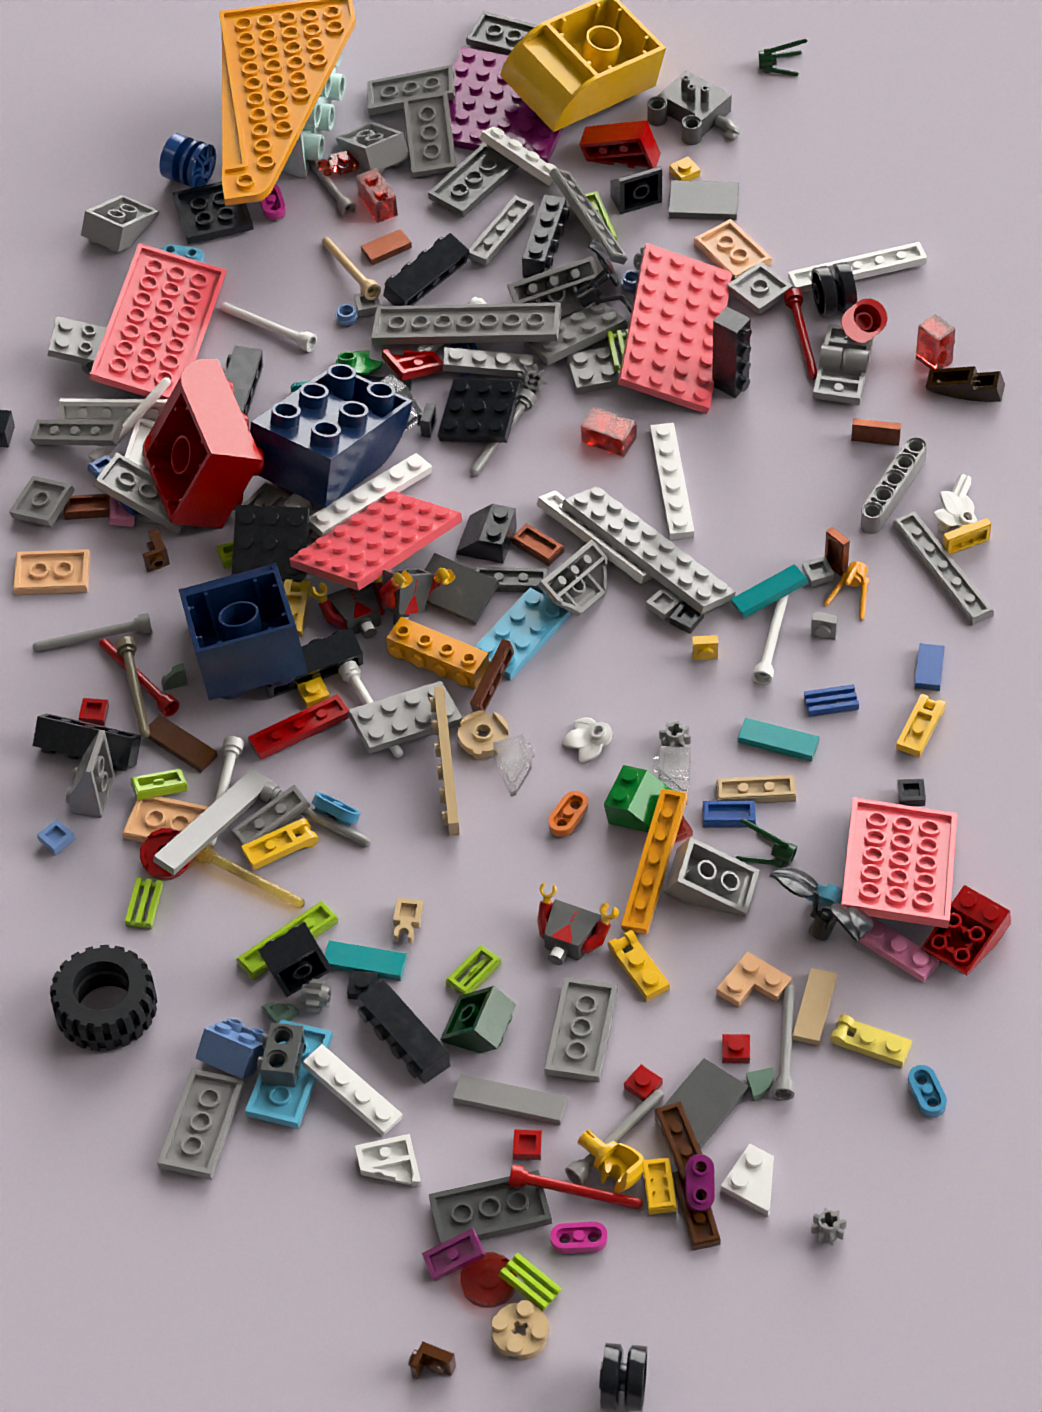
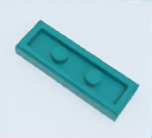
(769, 591)
(778, 739)
(366, 959)

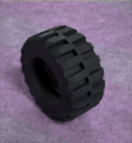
(106, 1026)

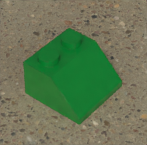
(633, 798)

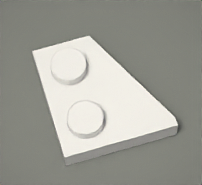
(389, 1160)
(751, 1179)

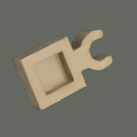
(406, 917)

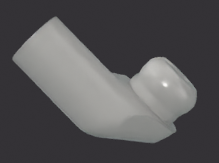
(729, 125)

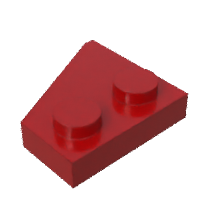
(413, 363)

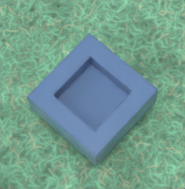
(56, 837)

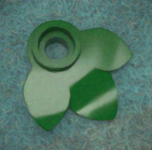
(359, 361)

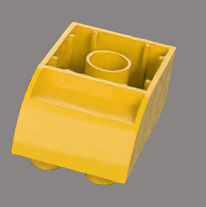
(583, 62)

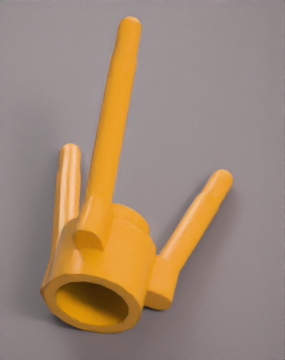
(853, 577)

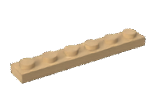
(444, 770)

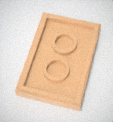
(731, 248)
(51, 572)
(159, 813)

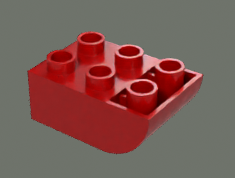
(201, 448)

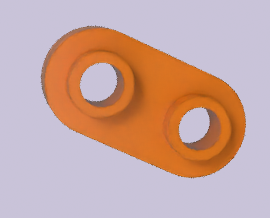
(566, 815)

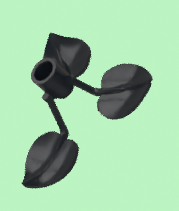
(591, 292)
(803, 885)

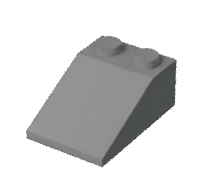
(375, 146)
(117, 222)
(92, 779)
(711, 878)

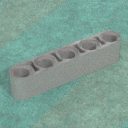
(893, 485)

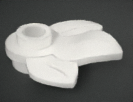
(956, 510)
(586, 738)

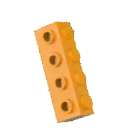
(437, 653)

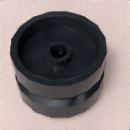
(833, 289)
(624, 1377)

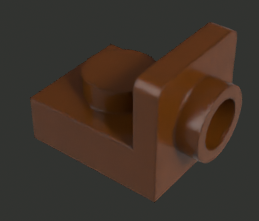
(157, 555)
(435, 1358)

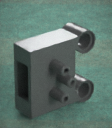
(691, 103)

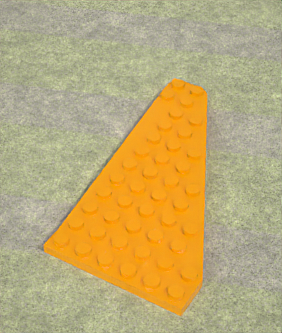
(271, 80)

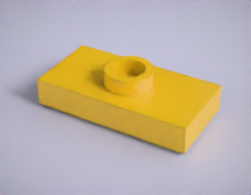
(967, 536)
(659, 1186)

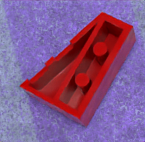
(621, 143)

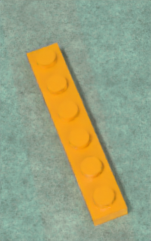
(654, 861)

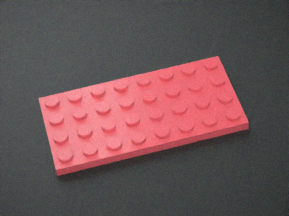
(157, 321)
(672, 328)

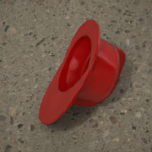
(864, 320)

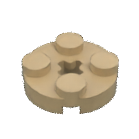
(478, 721)
(521, 1315)

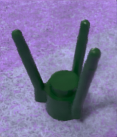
(769, 57)
(782, 851)

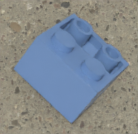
(231, 1047)

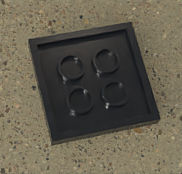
(206, 216)
(480, 410)
(268, 537)

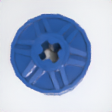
(187, 160)

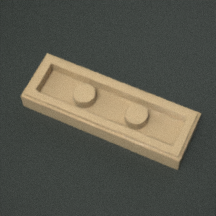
(757, 789)
(814, 1006)

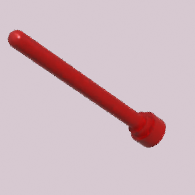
(794, 299)
(166, 704)
(521, 1177)

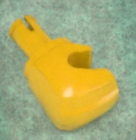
(614, 1160)

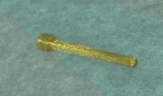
(208, 855)

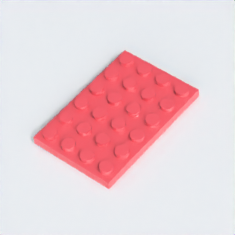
(375, 540)
(900, 862)

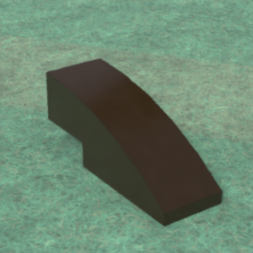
(966, 384)

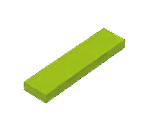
(317, 918)

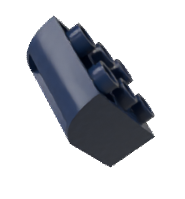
(330, 434)
(243, 632)

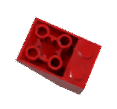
(972, 931)

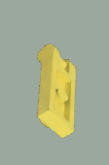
(871, 1041)

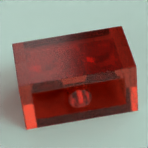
(377, 195)
(935, 343)
(608, 431)

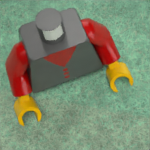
(407, 589)
(353, 608)
(571, 929)

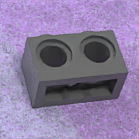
(287, 1054)

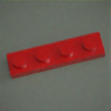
(299, 727)

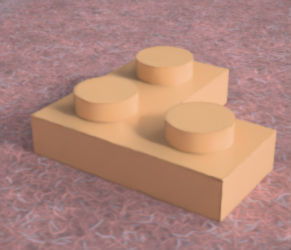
(749, 975)

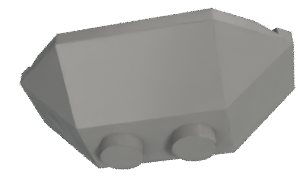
(556, 285)
(578, 580)

